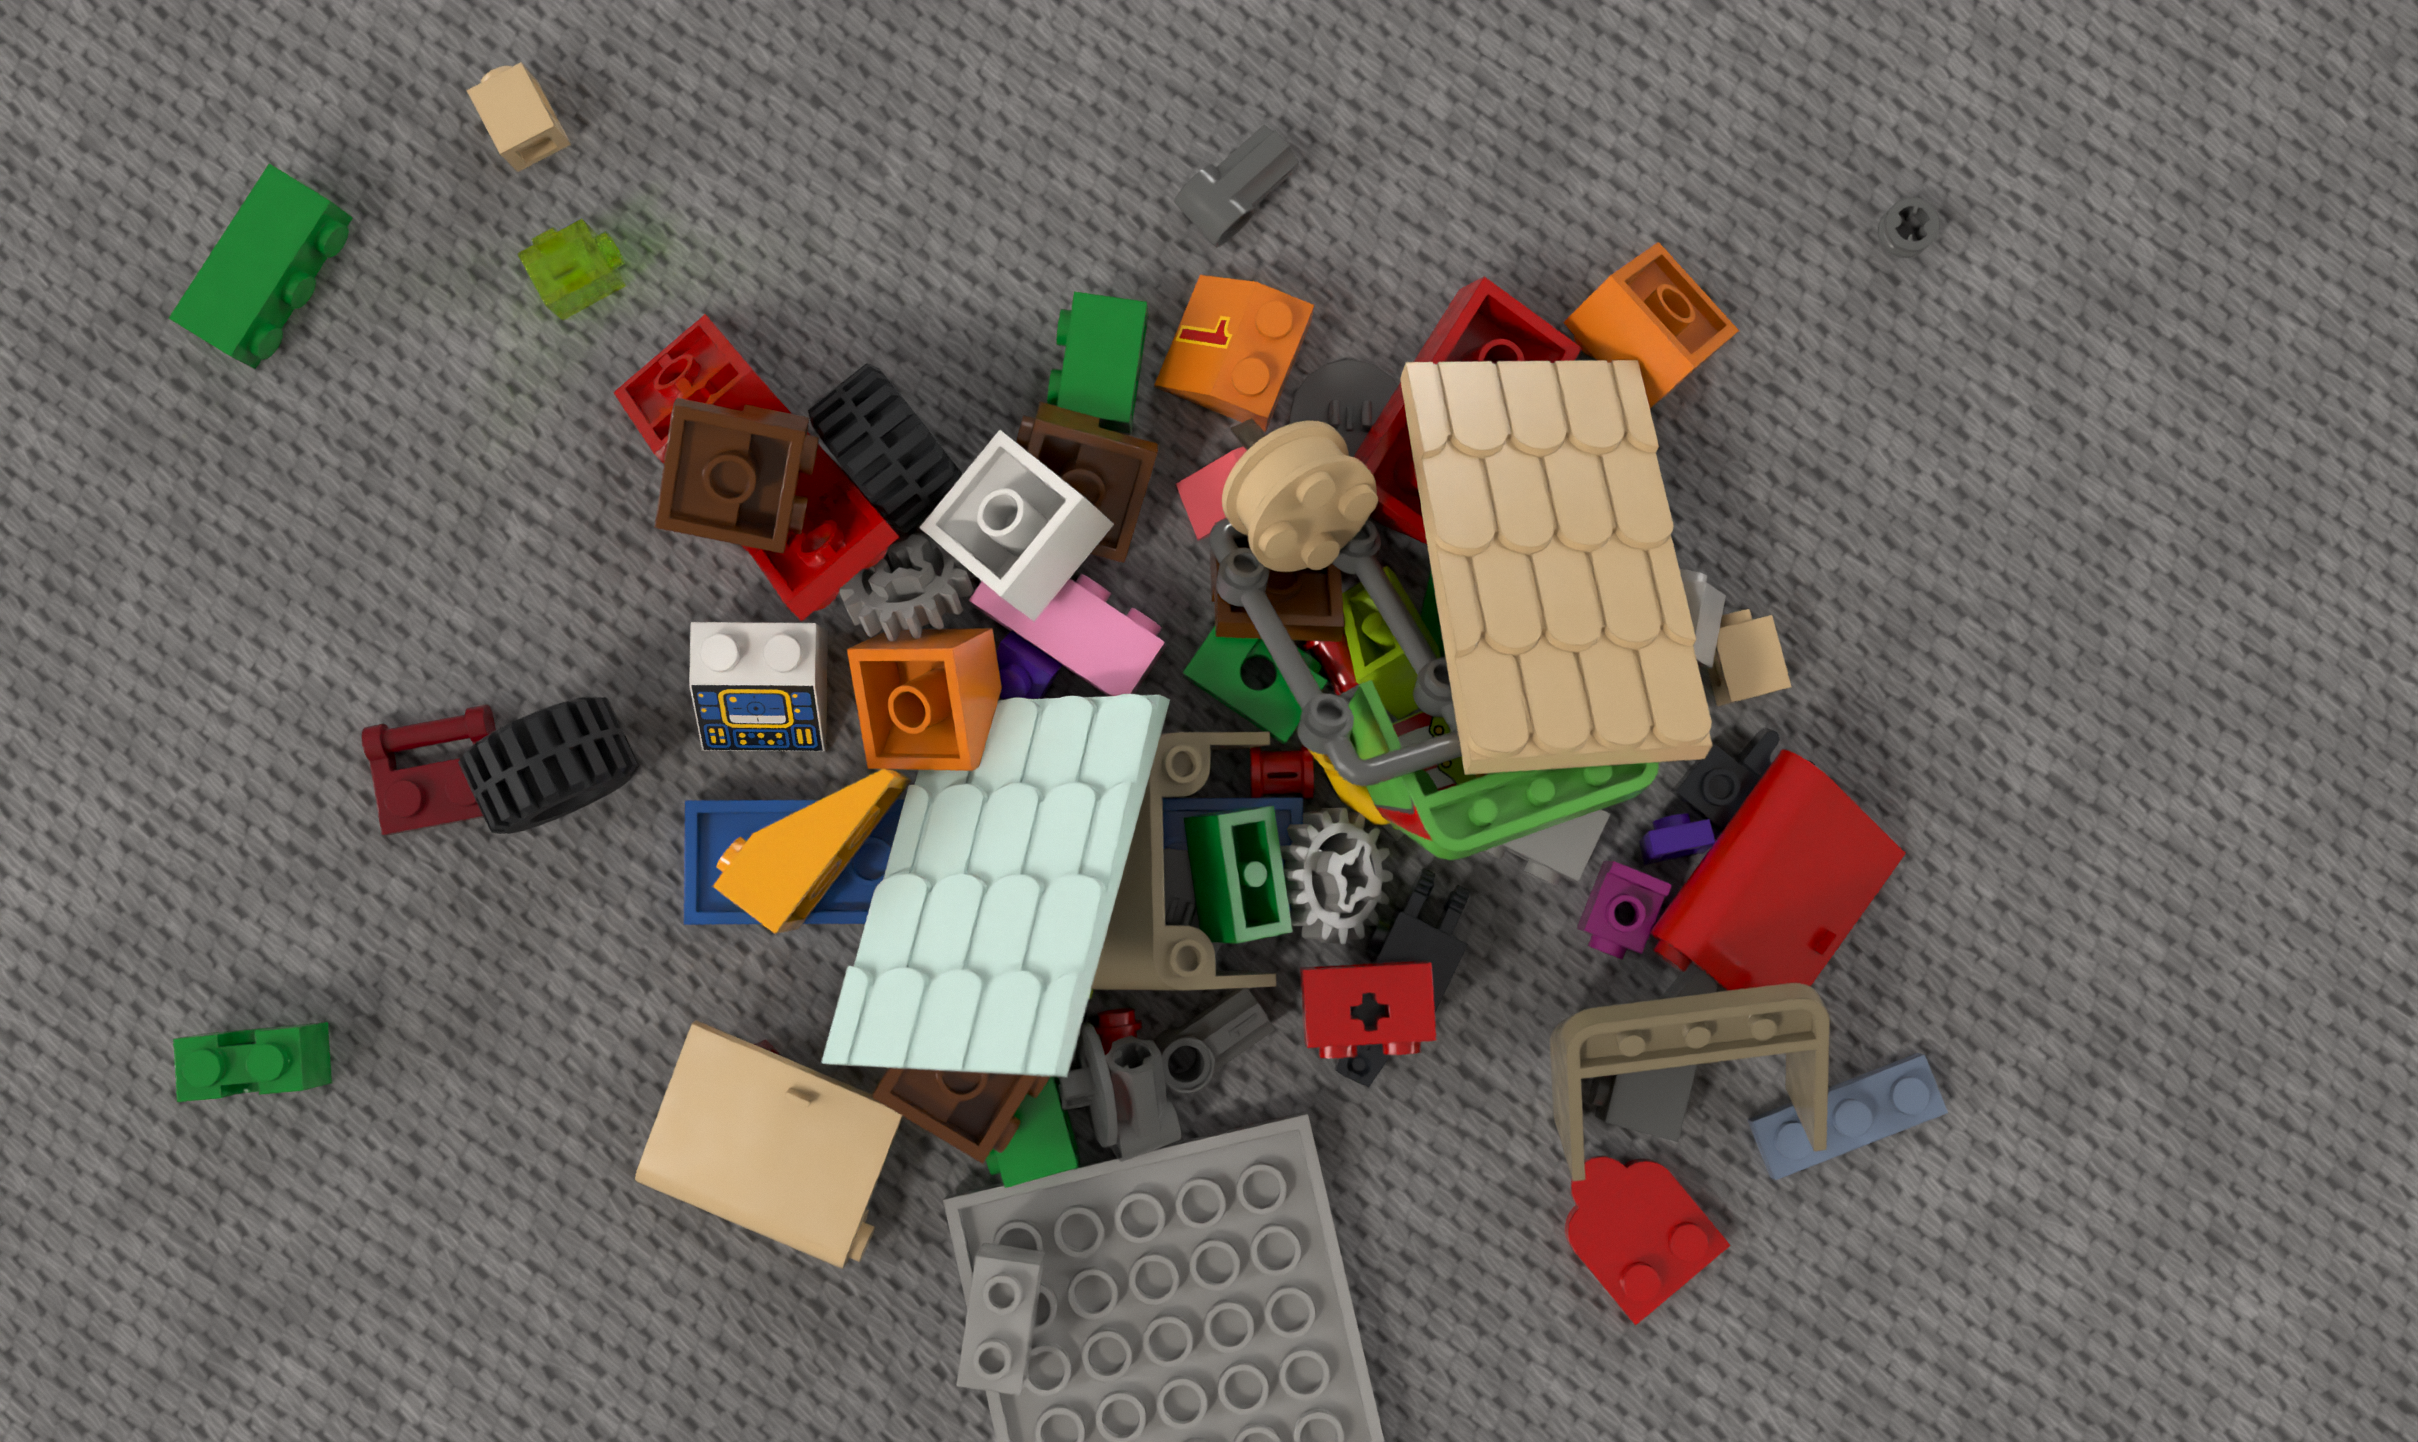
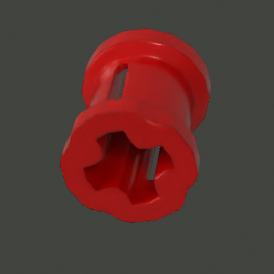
(1281, 772)

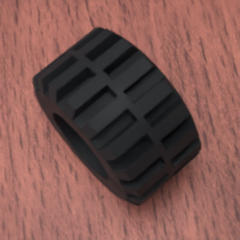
(884, 447)
(548, 764)

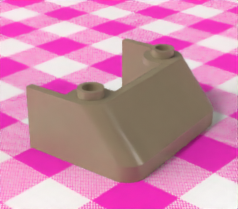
(1137, 944)
(1694, 1032)

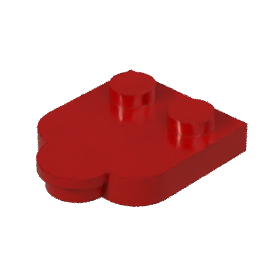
(1639, 1232)

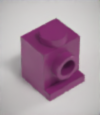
(1612, 886)

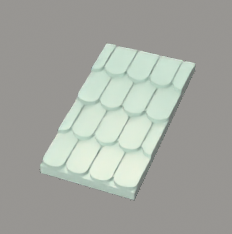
(1001, 894)

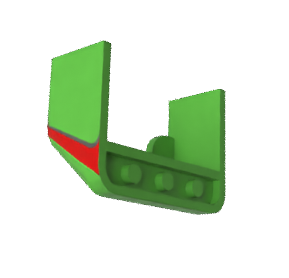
(1488, 808)

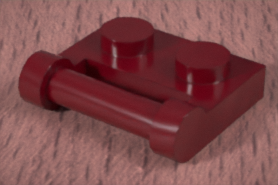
(425, 793)

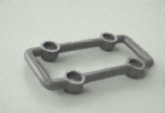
(1327, 718)

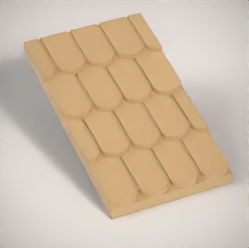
(1554, 565)

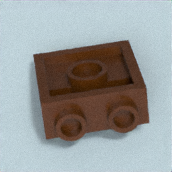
(1097, 463)
(735, 474)
(1304, 599)
(960, 1106)

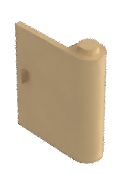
(769, 1145)

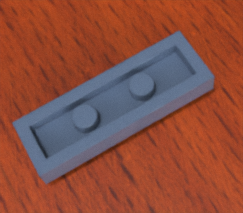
(1857, 1115)

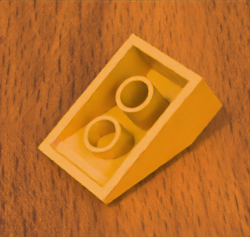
(796, 860)

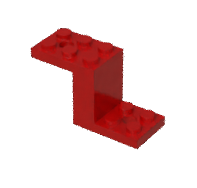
(840, 525)

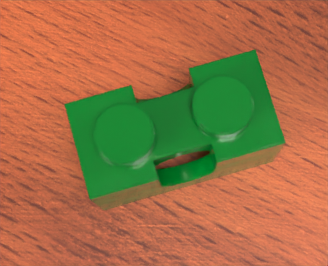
(1217, 673)
(278, 1062)

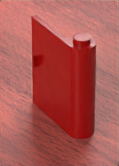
(1778, 883)

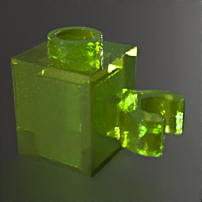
(573, 267)

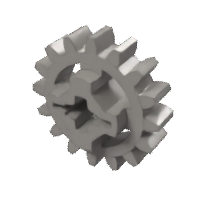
(907, 587)
(1334, 875)

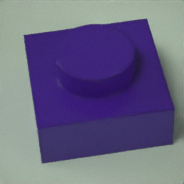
(1024, 668)
(1676, 838)

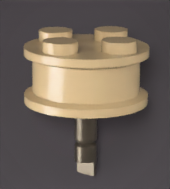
(1297, 494)

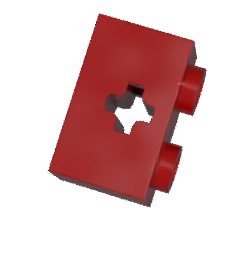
(1401, 987)

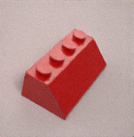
(1476, 327)

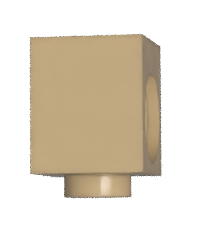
(518, 116)
(1747, 659)

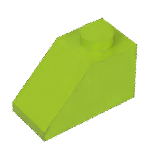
(1376, 651)

